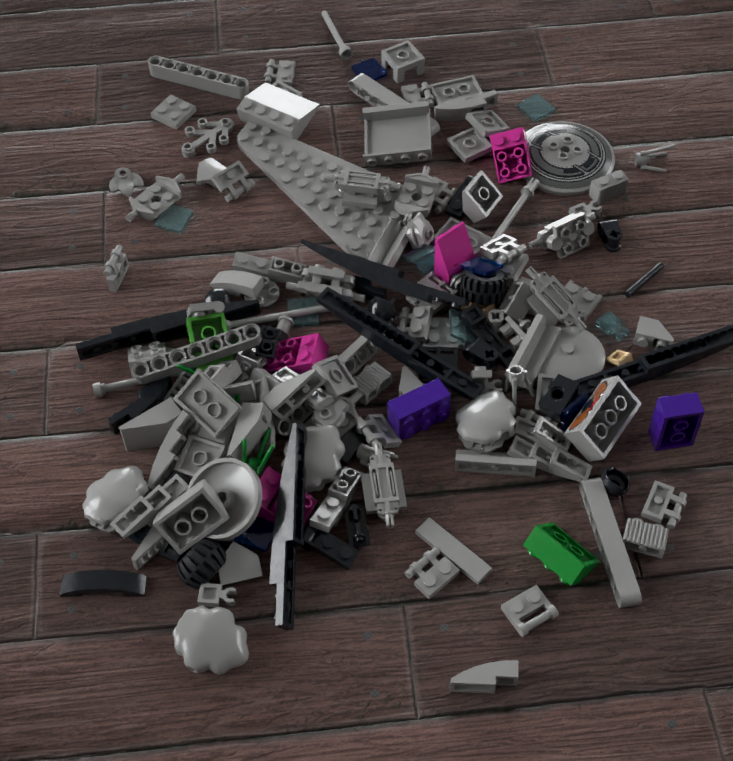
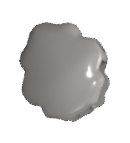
(486, 422)
(321, 456)
(112, 495)
(210, 640)

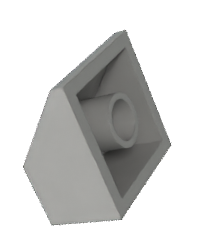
(480, 197)

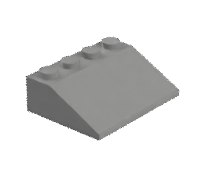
(278, 110)

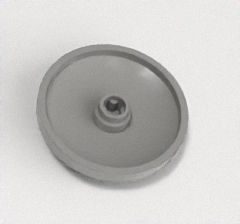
(575, 354)
(238, 491)

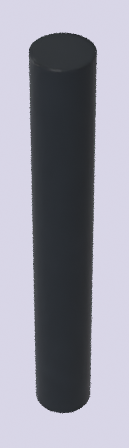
(643, 280)

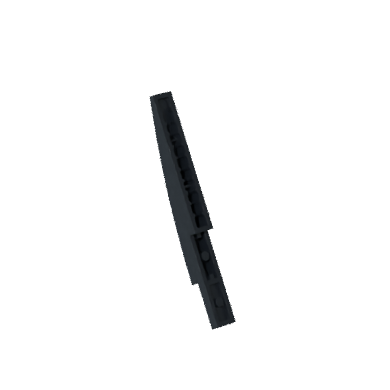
(386, 276)
(156, 328)
(399, 344)
(662, 360)
(289, 528)

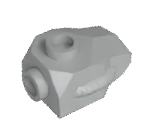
(419, 232)
(248, 360)
(332, 414)

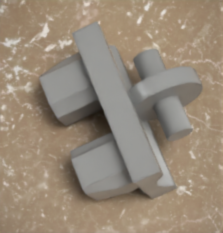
(511, 327)

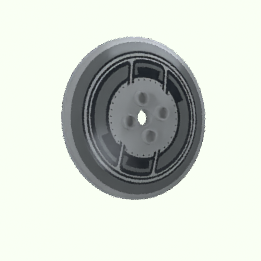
(570, 172)

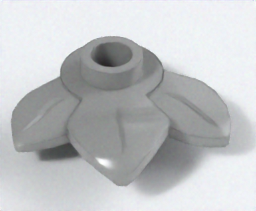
(125, 183)

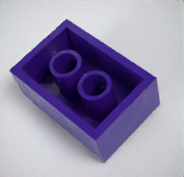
(419, 409)
(676, 421)

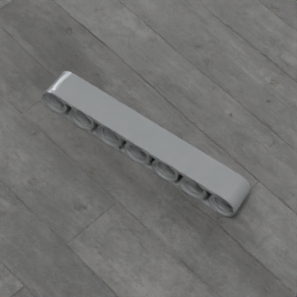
(198, 77)
(379, 95)
(190, 361)
(610, 543)

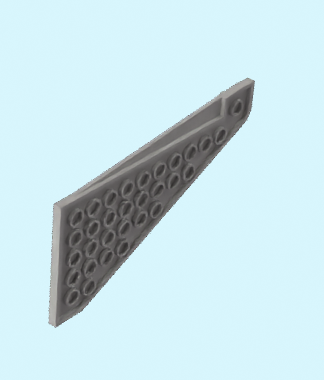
(300, 175)

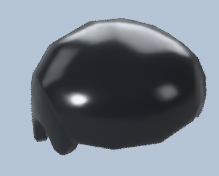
(218, 294)
(615, 481)

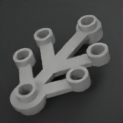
(224, 125)

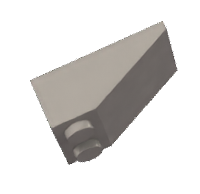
(150, 427)

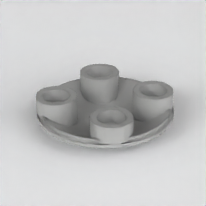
(268, 294)

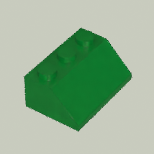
(560, 553)

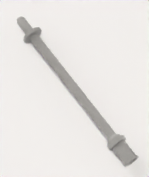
(527, 192)
(274, 317)

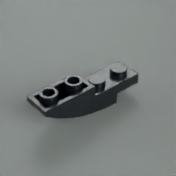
(147, 398)

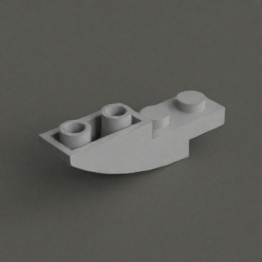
(458, 108)
(276, 269)
(337, 500)

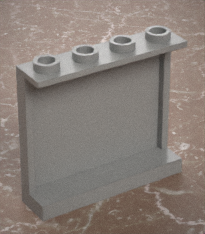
(397, 133)

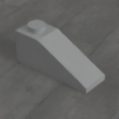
(292, 393)
(251, 425)

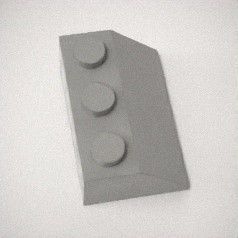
(191, 517)

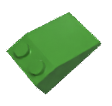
(205, 327)

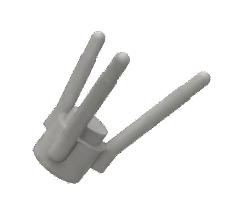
(643, 158)
(516, 376)
(365, 451)

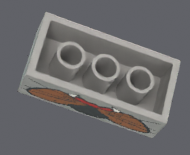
(603, 419)

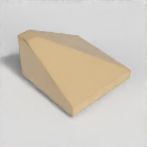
(619, 358)

